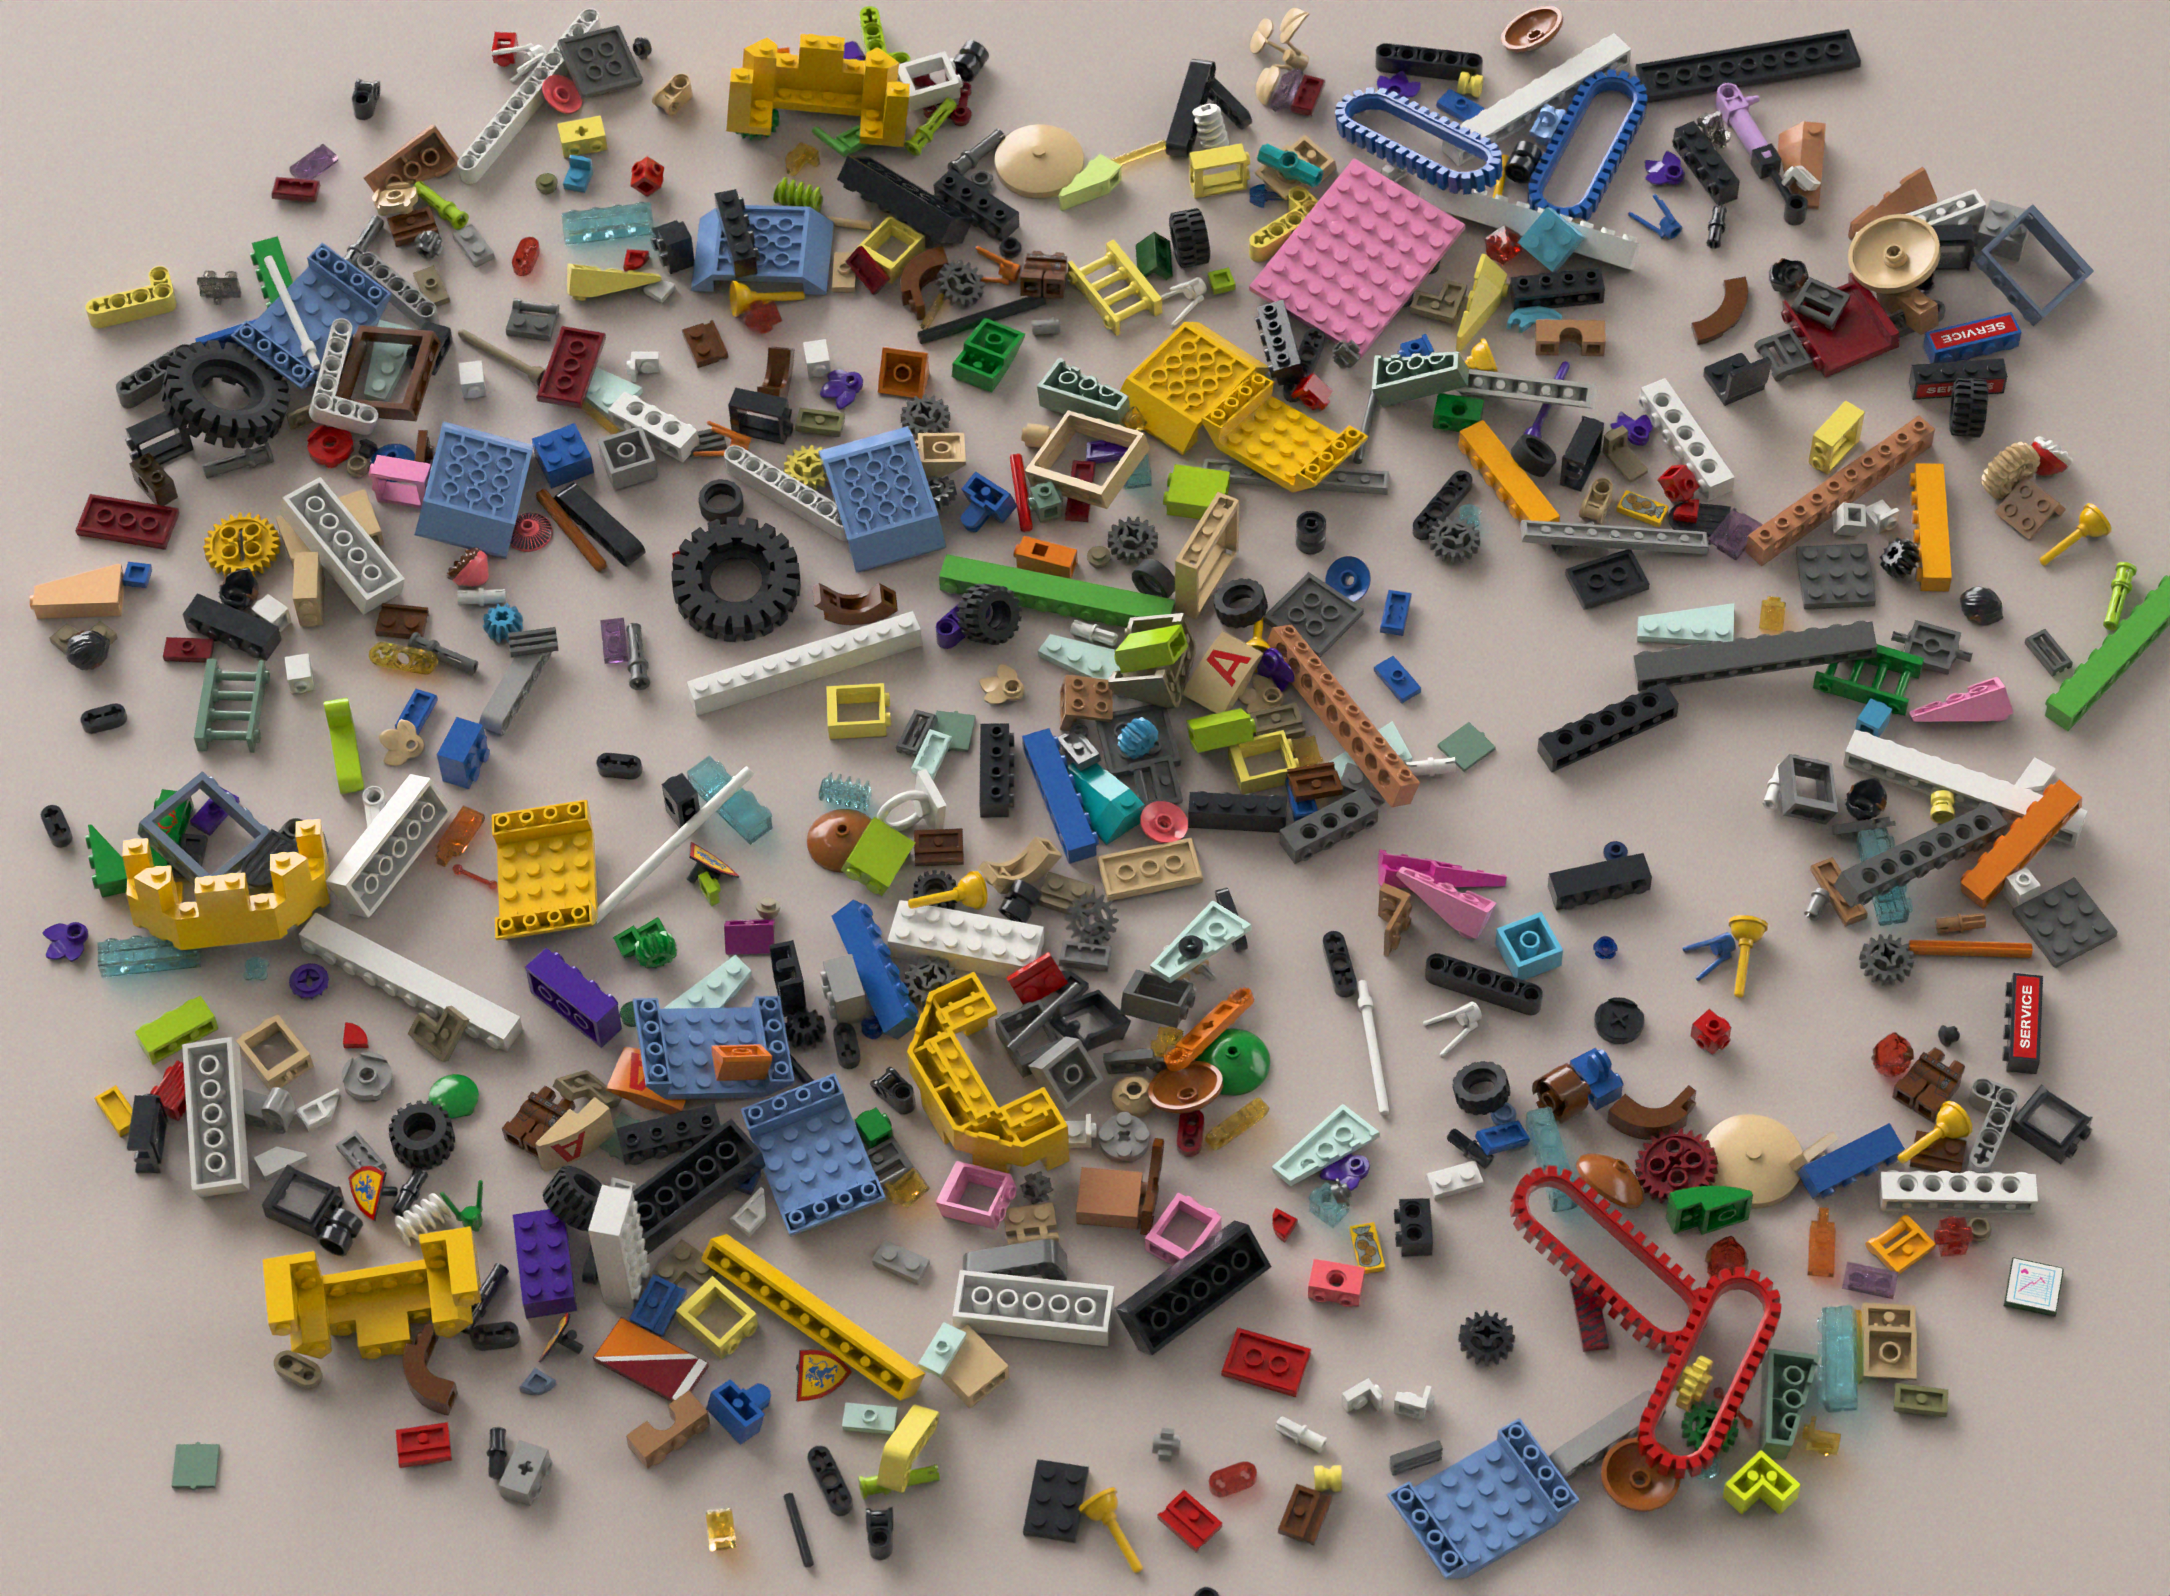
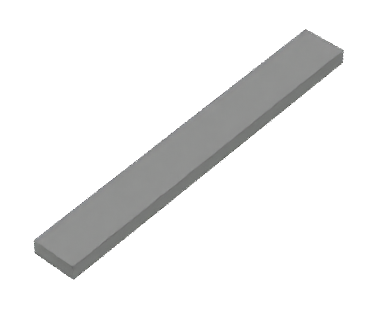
(1338, 480)
(1614, 537)

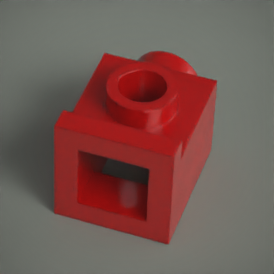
(504, 59)
(1313, 392)

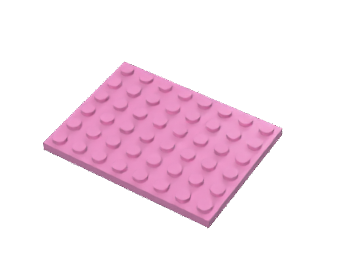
(1357, 256)

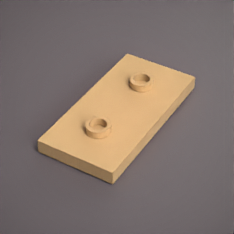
(1149, 869)

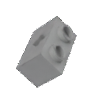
(525, 1473)

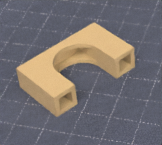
(356, 503)

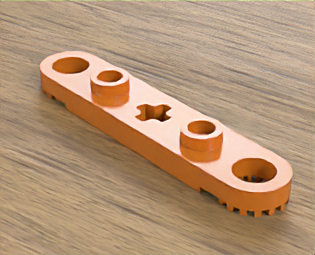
(1209, 1029)

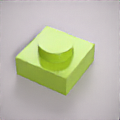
(1221, 281)
(710, 888)

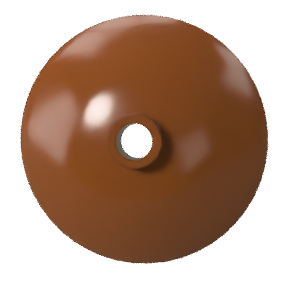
(1532, 29)
(828, 845)
(1185, 1089)
(1611, 1179)
(1624, 1466)

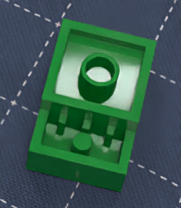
(987, 355)
(1708, 1208)

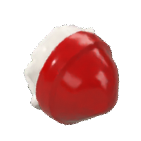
(2051, 457)

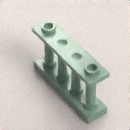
(210, 694)

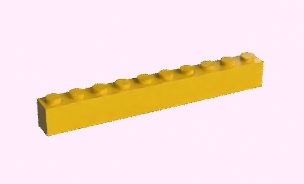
(813, 1317)

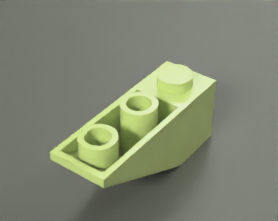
(1093, 182)

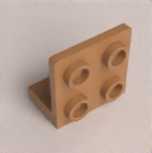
(2028, 508)
(1084, 699)
(1395, 909)

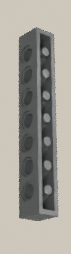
(1920, 855)

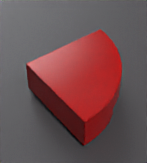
(635, 259)
(1687, 512)
(354, 1036)
(1283, 1224)

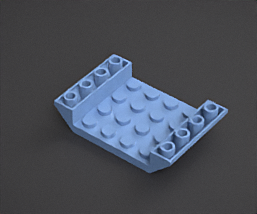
(791, 246)
(321, 294)
(474, 489)
(883, 499)
(679, 1043)
(812, 1154)
(1486, 1503)

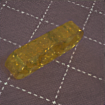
(394, 663)
(1237, 1123)

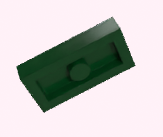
(1154, 256)

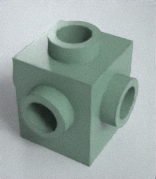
(1045, 501)

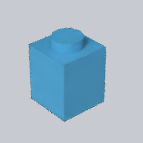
(1874, 718)

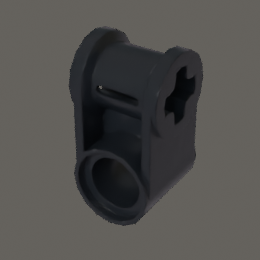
(365, 98)
(893, 1087)
(879, 1528)

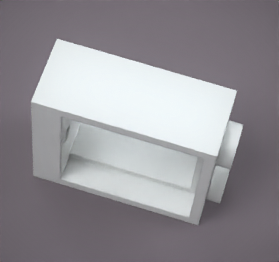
(933, 94)

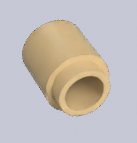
(1035, 435)

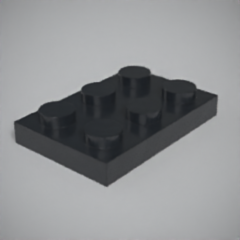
(1607, 579)
(1055, 1500)

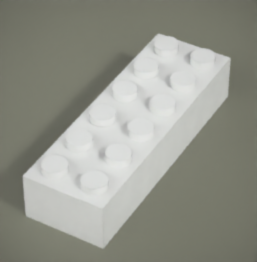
(342, 545)
(389, 846)
(964, 939)
(215, 1117)
(618, 1247)
(1034, 1308)

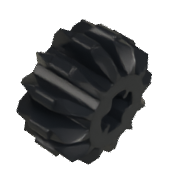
(1899, 558)
(805, 1028)

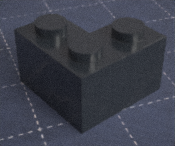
(674, 245)

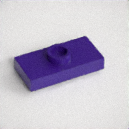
(1104, 451)
(210, 816)

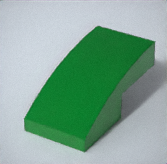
(626, 940)

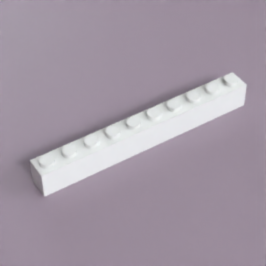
(1552, 89)
(1499, 212)
(804, 663)
(1932, 774)
(408, 980)

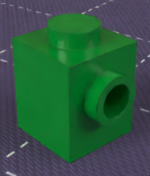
(873, 1127)

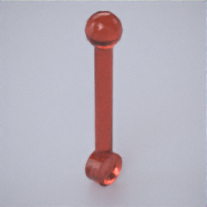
(457, 869)
(1719, 1393)

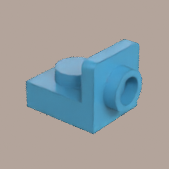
(578, 174)

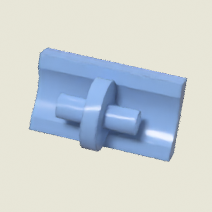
(1546, 124)

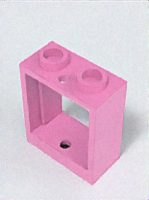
(401, 471)
(956, 1184)
(1167, 1250)

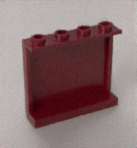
(1858, 336)

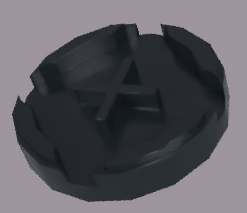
(1619, 1020)

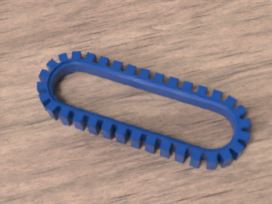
(1566, 130)
(1410, 159)

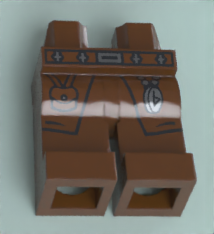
(1045, 272)
(1929, 1084)
(535, 1119)

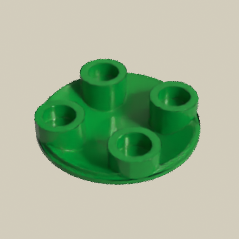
(455, 1094)

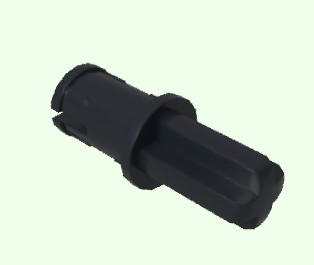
(1469, 1148)
(497, 1452)

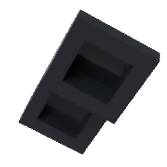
(195, 847)

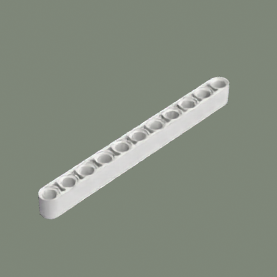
(520, 106)

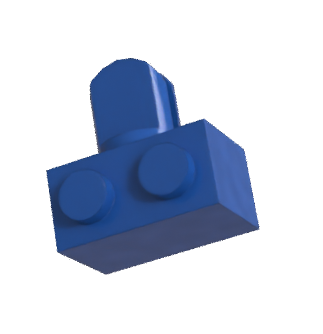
(986, 501)
(1596, 1071)
(739, 1408)

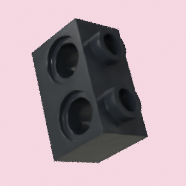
(1414, 1227)

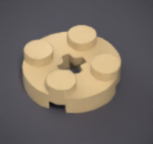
(395, 199)

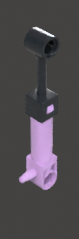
(1763, 156)

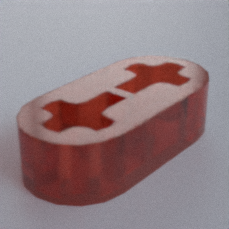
(521, 256)
(1233, 1480)

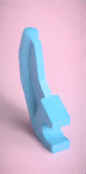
(1527, 316)

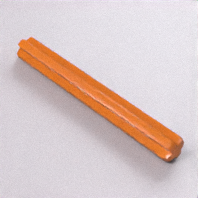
(1971, 948)

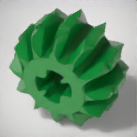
(655, 949)

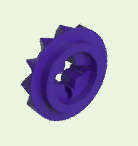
(299, 979)

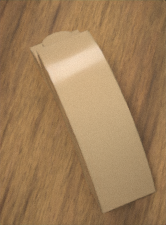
(1027, 866)

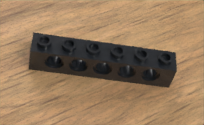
(1557, 756)

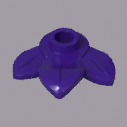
(1399, 84)
(1665, 171)
(841, 388)
(1637, 430)
(1274, 666)
(63, 942)
(1346, 1170)

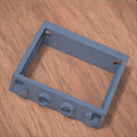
(2054, 244)
(175, 854)

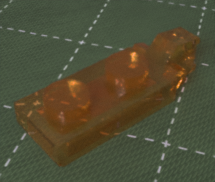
(458, 834)
(1821, 1245)

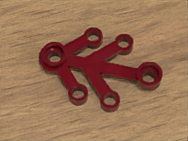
(961, 114)

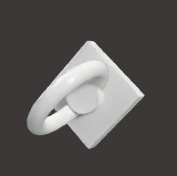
(926, 801)

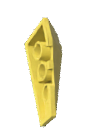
(590, 281)
(1484, 300)

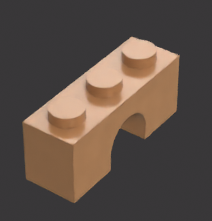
(1919, 309)
(1586, 333)
(653, 1444)

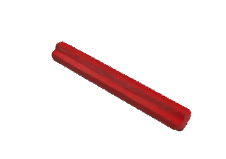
(1021, 493)

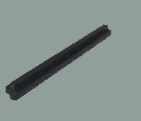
(973, 320)

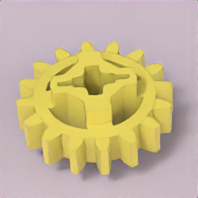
(806, 467)
(1694, 1383)

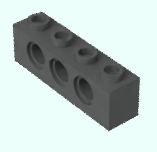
(1335, 815)

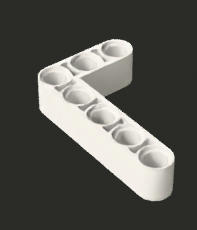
(326, 399)

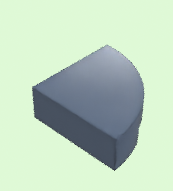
(537, 1383)

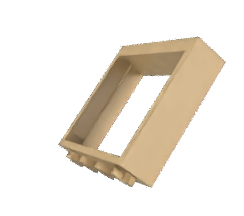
(1077, 489)
(1207, 549)

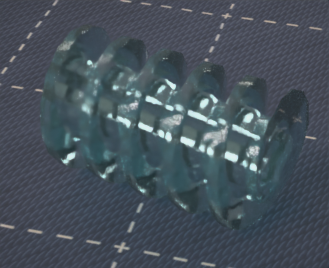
(845, 791)

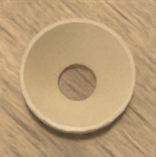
(1136, 1105)

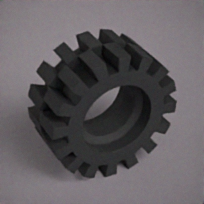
(935, 881)

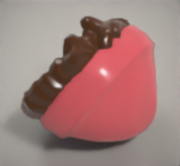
(471, 569)

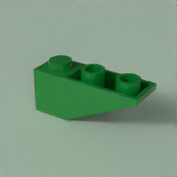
(108, 865)

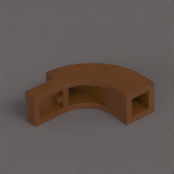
(917, 275)
(778, 372)
(857, 608)
(1645, 1122)
(428, 1389)

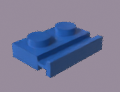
(658, 1305)

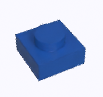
(137, 575)

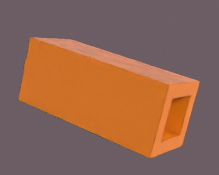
(1045, 557)

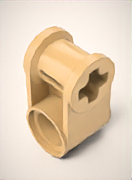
(673, 94)
(1595, 503)

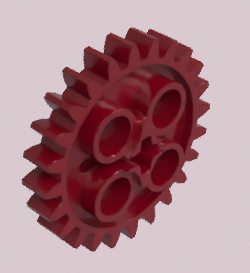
(1675, 1165)

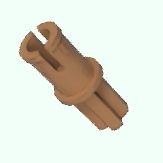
(1960, 923)

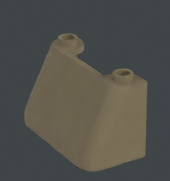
(1161, 684)

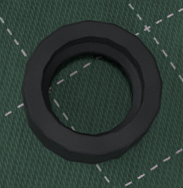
(1533, 455)
(718, 487)
(1154, 578)

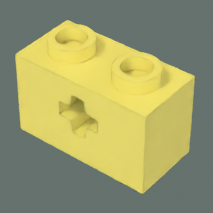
(582, 136)

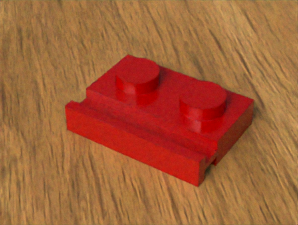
(1037, 979)
(423, 1445)
(1190, 1520)

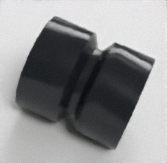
(970, 60)
(1522, 162)
(1310, 532)
(1021, 900)
(340, 1231)

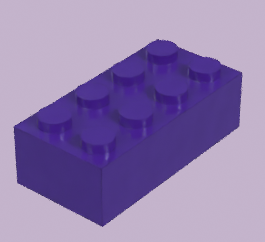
(574, 997)
(544, 1264)

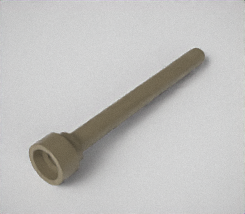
(534, 373)

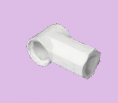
(373, 809)

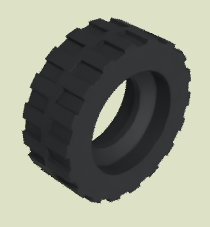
(1237, 590)
(1485, 1102)

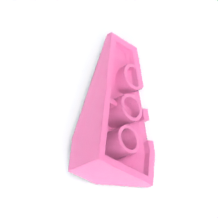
(1982, 703)
(1462, 911)

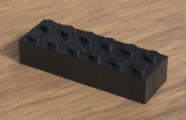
(905, 200)
(695, 1182)
(1193, 1287)

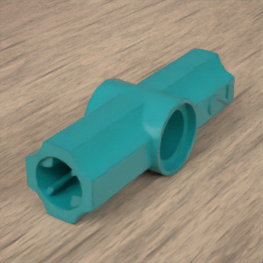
(1300, 169)

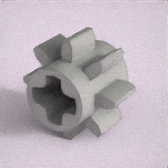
(1166, 1444)

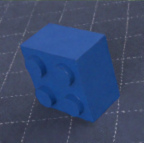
(562, 455)
(463, 753)

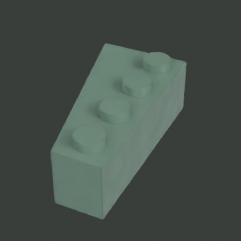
(1417, 376)
(1069, 389)
(1784, 1393)

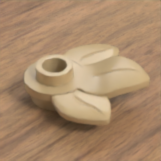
(999, 687)
(1258, 696)
(398, 741)

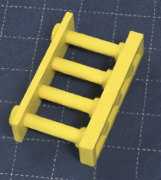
(1125, 271)

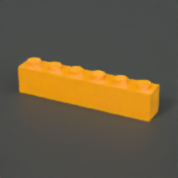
(1505, 475)
(1931, 527)

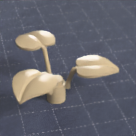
(1292, 57)

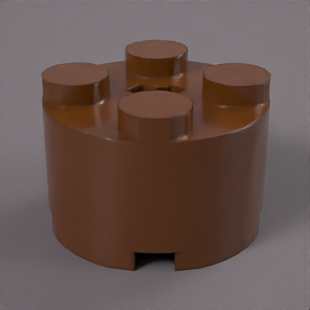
(1562, 1092)

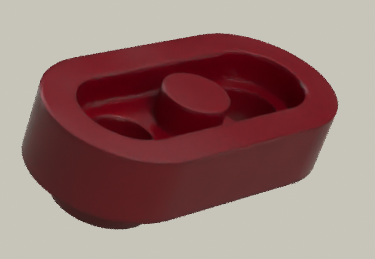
(1190, 1134)

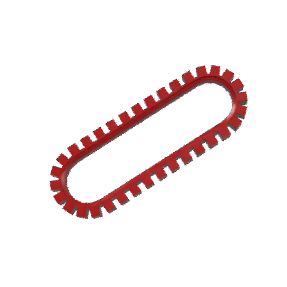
(1525, 1219)
(1738, 1389)

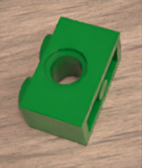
(1456, 412)

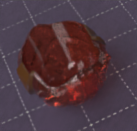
(1892, 1055)
(1725, 1254)

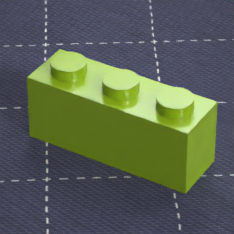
(176, 1027)

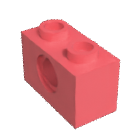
(1328, 1272)

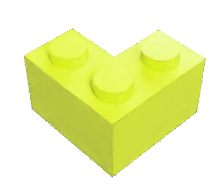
(1762, 1480)

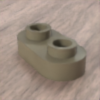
(299, 1371)

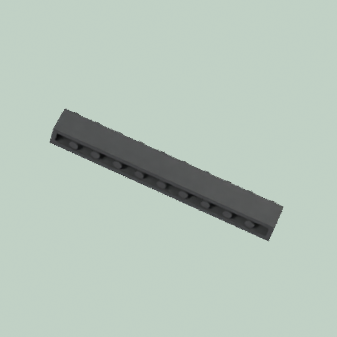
(1755, 655)

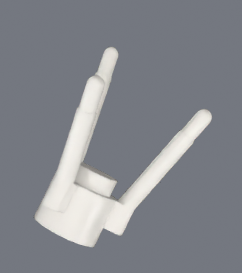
(532, 57)
(1191, 289)
(1465, 1015)

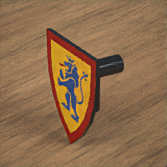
(707, 863)
(368, 1187)
(566, 1340)
(819, 1374)

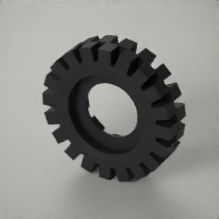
(201, 364)
(720, 543)

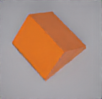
(903, 372)
(741, 1062)

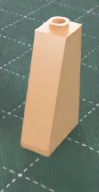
(82, 595)

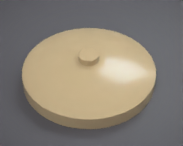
(1038, 161)
(1894, 253)
(1756, 1157)

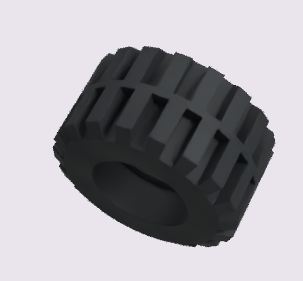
(1189, 238)
(1968, 407)
(1004, 617)
(417, 1118)
(573, 1196)

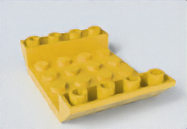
(1186, 381)
(1277, 437)
(545, 870)

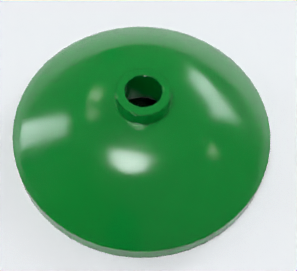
(1240, 1071)

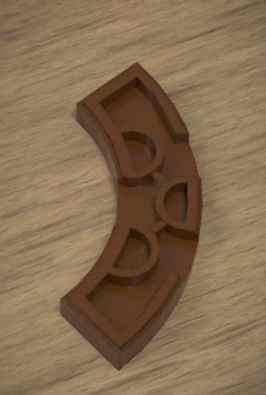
(1726, 315)
(1152, 1186)

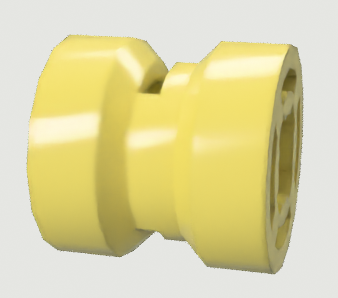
(1470, 84)
(1942, 806)
(1328, 1478)

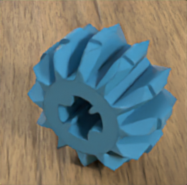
(502, 621)
(1137, 738)

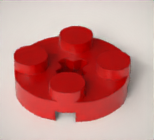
(330, 455)

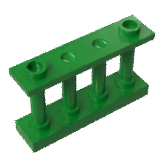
(1886, 659)

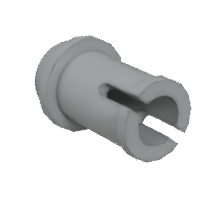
(1047, 326)
(1819, 899)

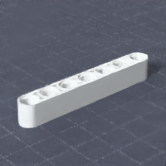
(784, 490)

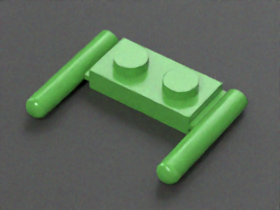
(844, 143)

